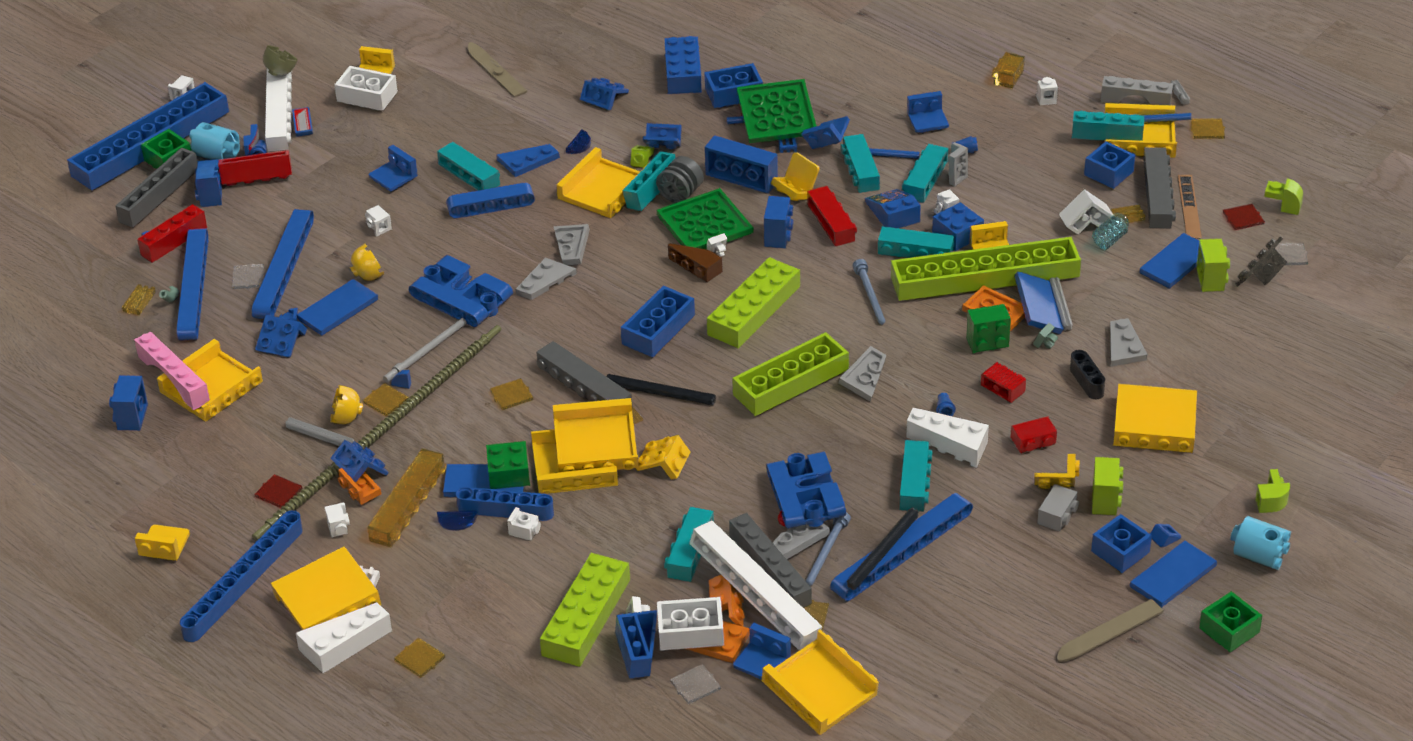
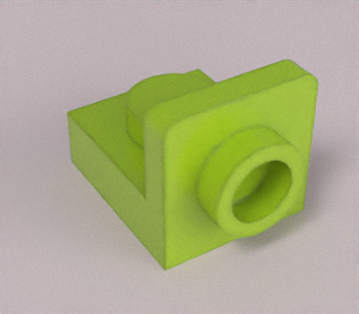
(640, 155)

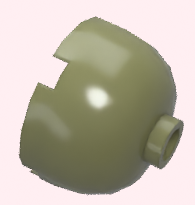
(278, 61)

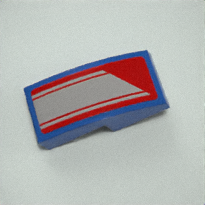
(302, 121)
(251, 140)

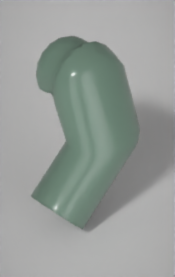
(169, 296)

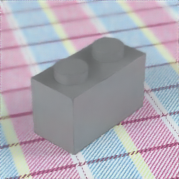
(1057, 508)

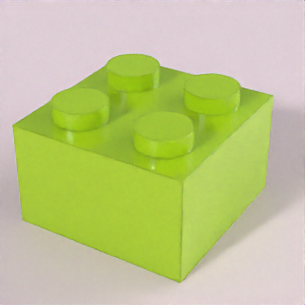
(1212, 265)
(1107, 486)

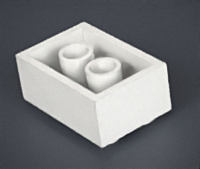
(366, 88)
(690, 623)

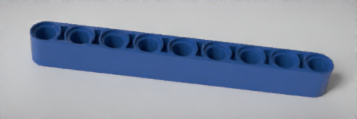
(283, 263)
(192, 284)
(918, 536)
(241, 576)

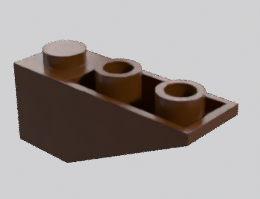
(697, 261)

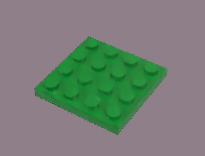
(776, 110)
(704, 217)

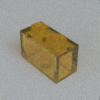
(1008, 70)

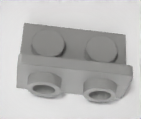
(958, 164)

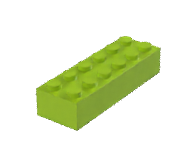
(753, 302)
(790, 373)
(585, 609)

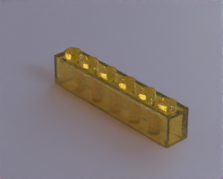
(406, 498)

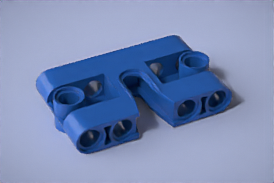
(448, 290)
(805, 490)

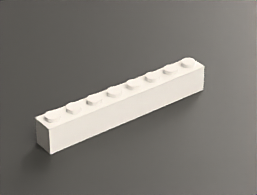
(278, 112)
(755, 584)

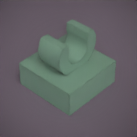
(1046, 336)

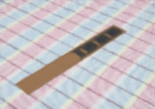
(1189, 206)

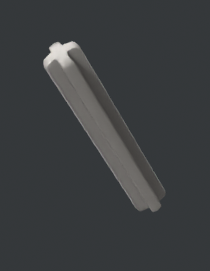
(1061, 303)
(316, 432)

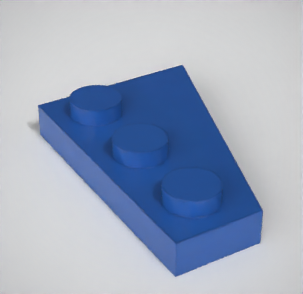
(527, 159)

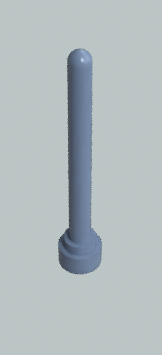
(860, 268)
(839, 523)

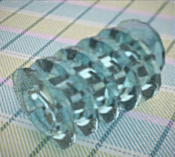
(1110, 231)

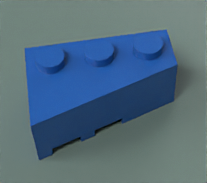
(208, 183)
(636, 641)

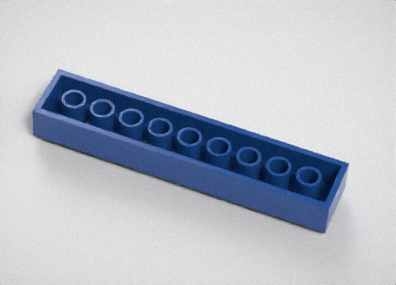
(123, 148)

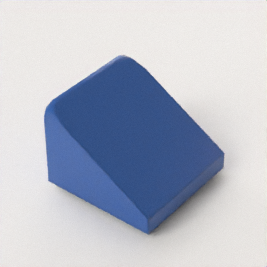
(1164, 535)

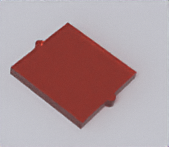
(1243, 216)
(278, 491)

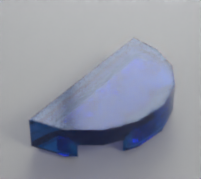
(579, 143)
(457, 519)

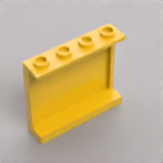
(1155, 134)
(596, 184)
(224, 379)
(1155, 418)
(595, 435)
(552, 481)
(325, 589)
(821, 683)

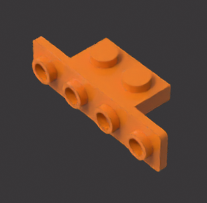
(730, 598)

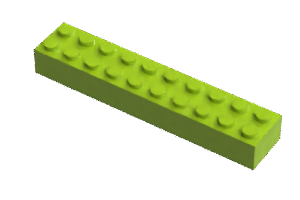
(985, 266)

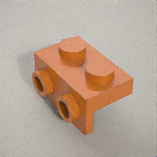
(362, 490)

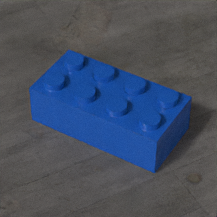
(683, 65)
(740, 164)
(657, 321)

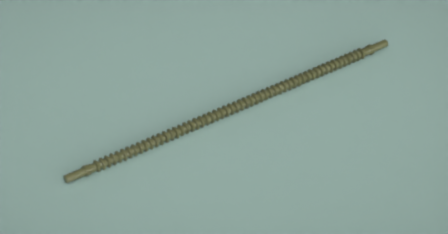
(384, 426)

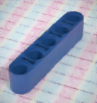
(490, 200)
(503, 502)

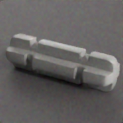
(1180, 92)

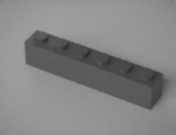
(156, 187)
(1159, 188)
(578, 374)
(762, 550)

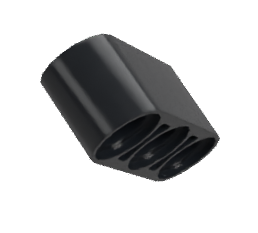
(1087, 374)

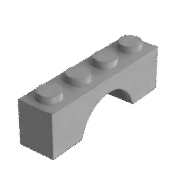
(1117, 88)

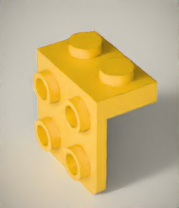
(377, 59)
(798, 178)
(988, 235)
(667, 452)
(1066, 480)
(162, 542)

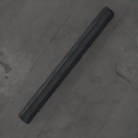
(663, 390)
(882, 548)

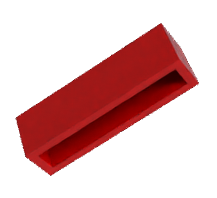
(255, 167)
(831, 216)
(171, 233)

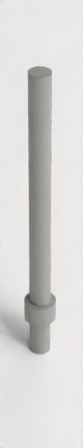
(424, 350)

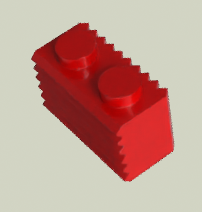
(1003, 382)
(1034, 434)

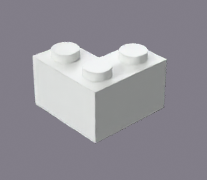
(1085, 210)

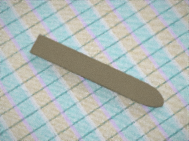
(495, 70)
(1109, 630)

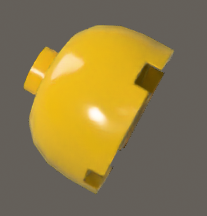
(365, 264)
(346, 405)

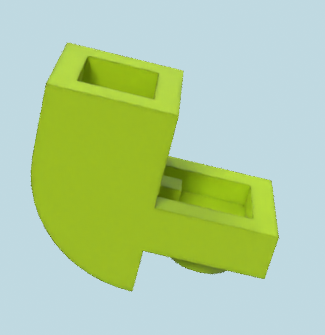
(1289, 193)
(1273, 495)

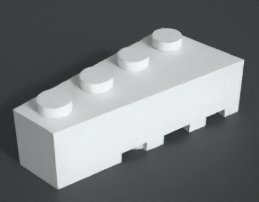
(949, 434)
(343, 636)

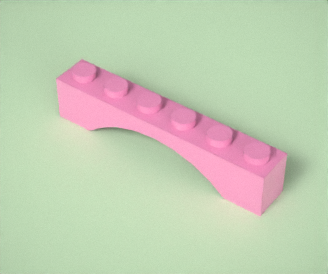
(189, 385)

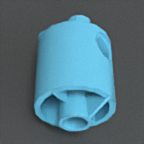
(214, 142)
(1261, 542)

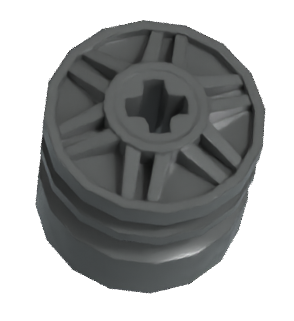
(679, 179)

